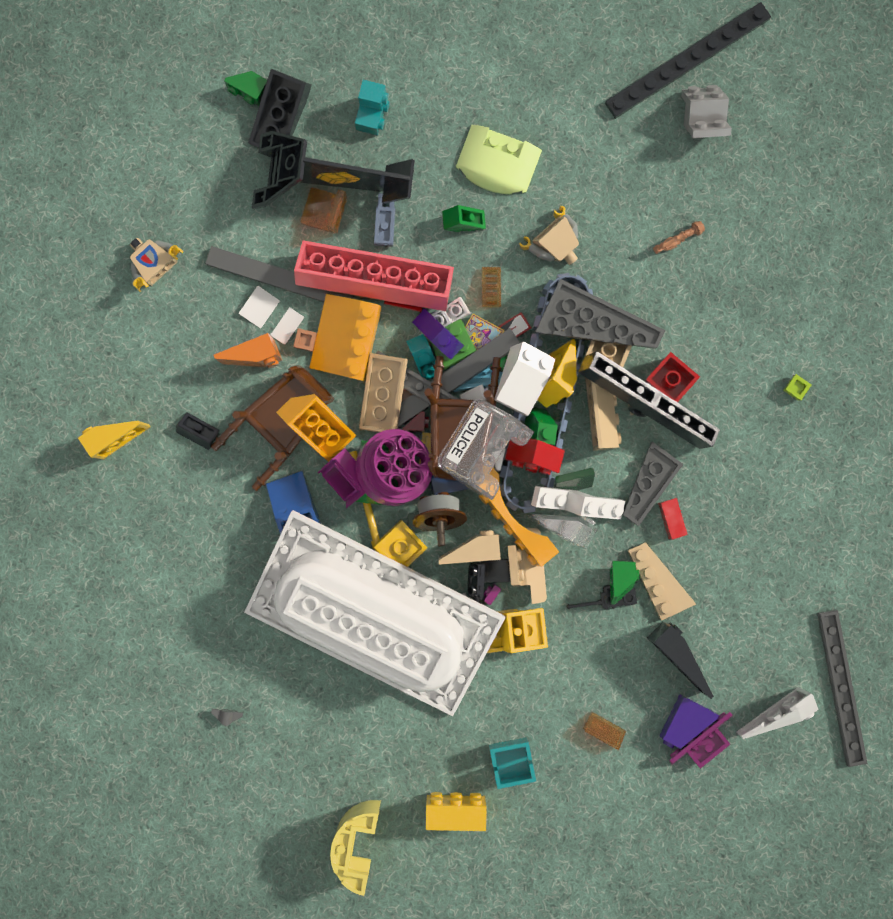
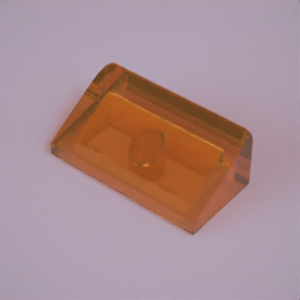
(604, 730)

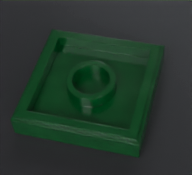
(575, 480)

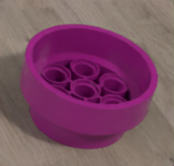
(378, 484)

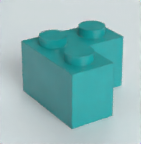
(373, 104)

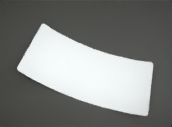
(260, 307)

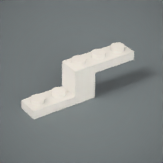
(577, 502)

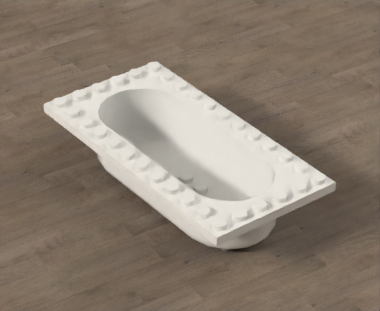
(373, 613)

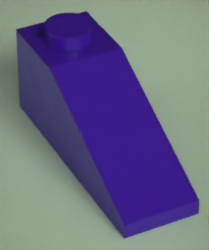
(437, 334)

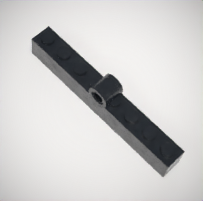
(648, 401)

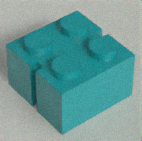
(511, 763)

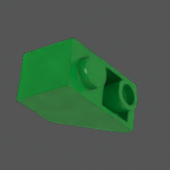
(247, 85)

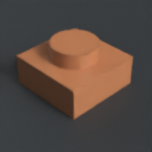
(305, 340)

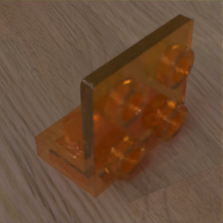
(324, 210)

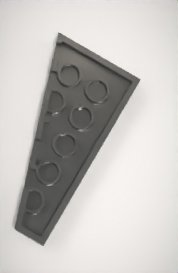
(587, 317)

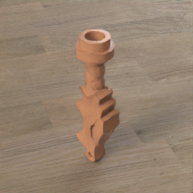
(670, 243)

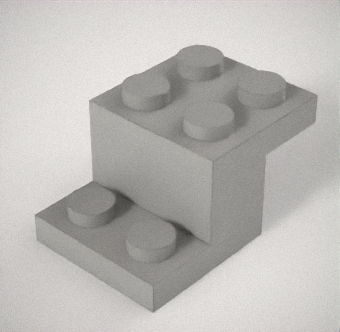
(706, 111)

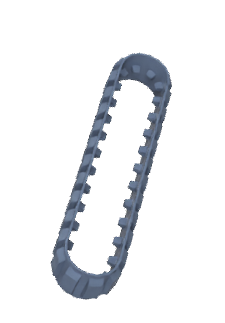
(565, 407)

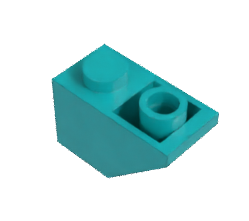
(422, 356)

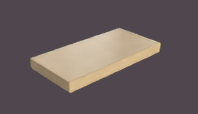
(383, 393)

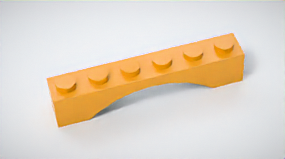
(537, 546)

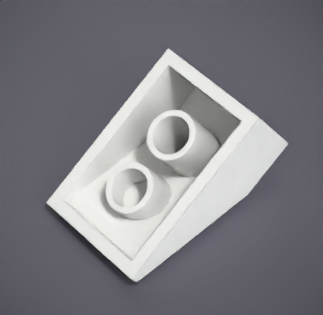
(523, 377)

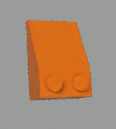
(256, 352)

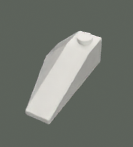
(792, 708)

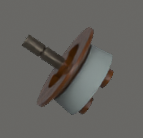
(439, 514)

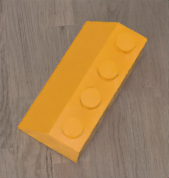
(316, 425)

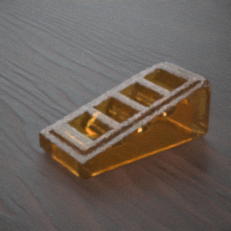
(491, 299)

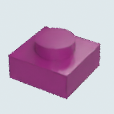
(491, 593)

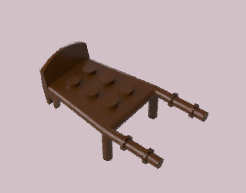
(449, 412)
(269, 424)

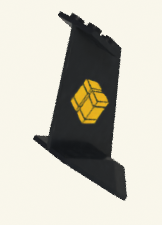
(292, 166)

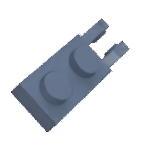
(384, 224)

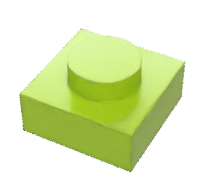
(797, 387)

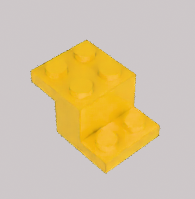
(520, 631)

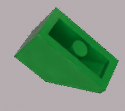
(463, 219)
(622, 579)

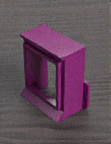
(342, 477)

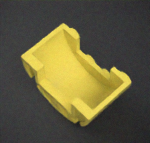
(350, 869)

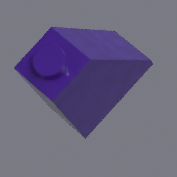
(686, 722)

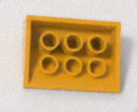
(345, 336)

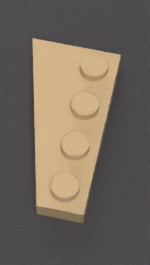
(663, 589)

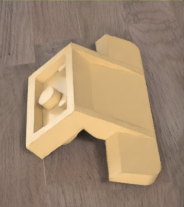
(525, 574)

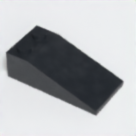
(280, 105)
(674, 647)

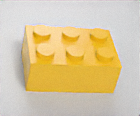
(456, 812)

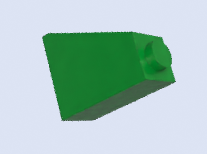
(542, 425)

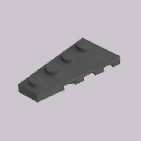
(652, 480)

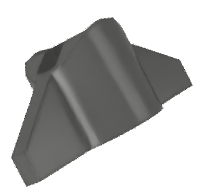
(226, 716)

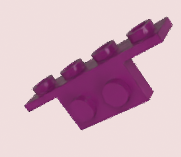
(706, 745)

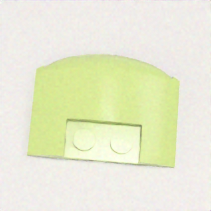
(497, 161)

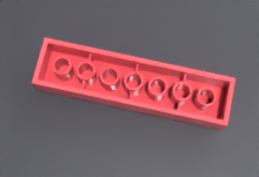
(373, 275)

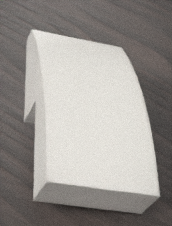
(454, 311)

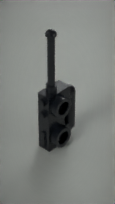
(476, 581)
(628, 599)

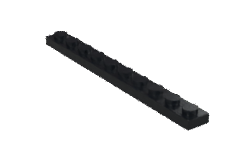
(688, 60)

